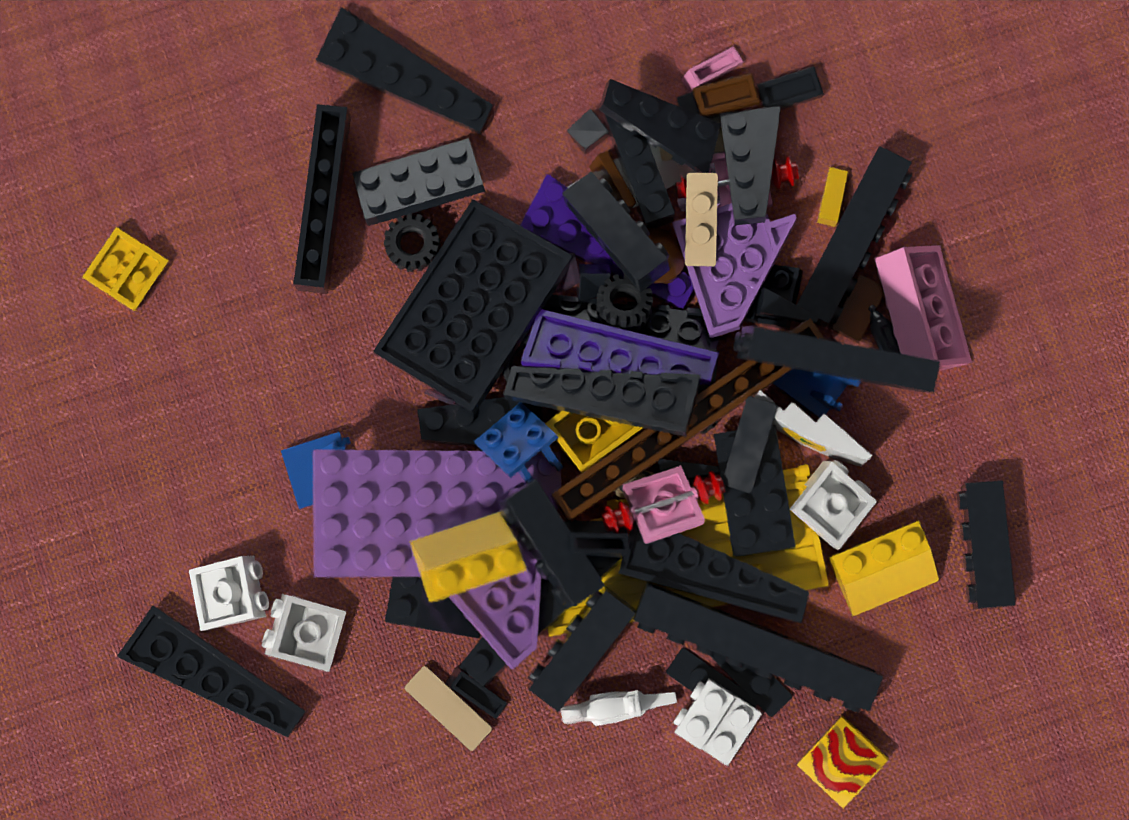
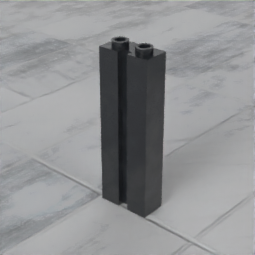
(837, 359)

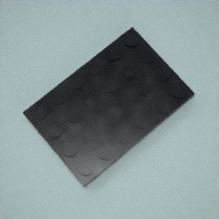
(473, 306)

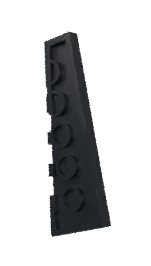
(709, 573)

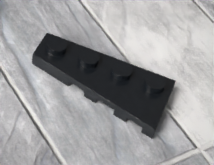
(674, 129)
(749, 157)
(459, 426)

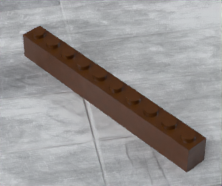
(654, 445)

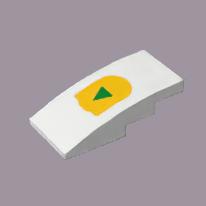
(820, 436)

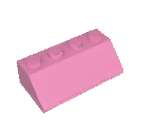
(923, 305)

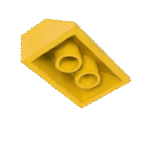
(588, 438)
(467, 556)
(884, 568)

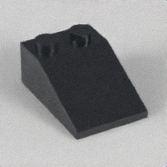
(411, 608)

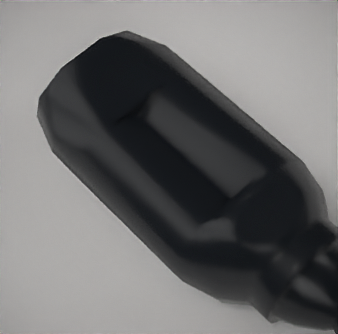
(882, 331)

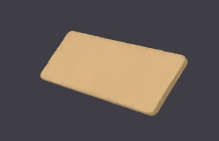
(701, 219)
(448, 708)

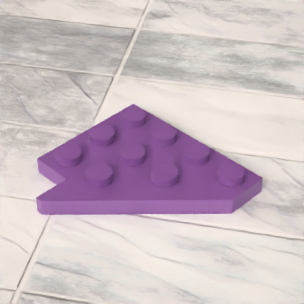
(741, 268)
(506, 610)

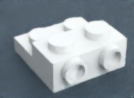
(833, 503)
(228, 592)
(303, 632)
(716, 721)

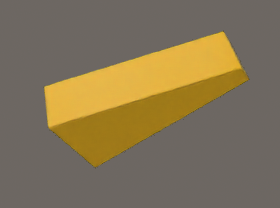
(832, 197)

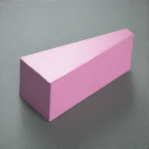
(712, 69)

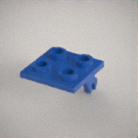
(814, 390)
(516, 440)
(300, 464)

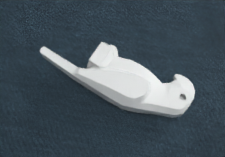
(614, 707)

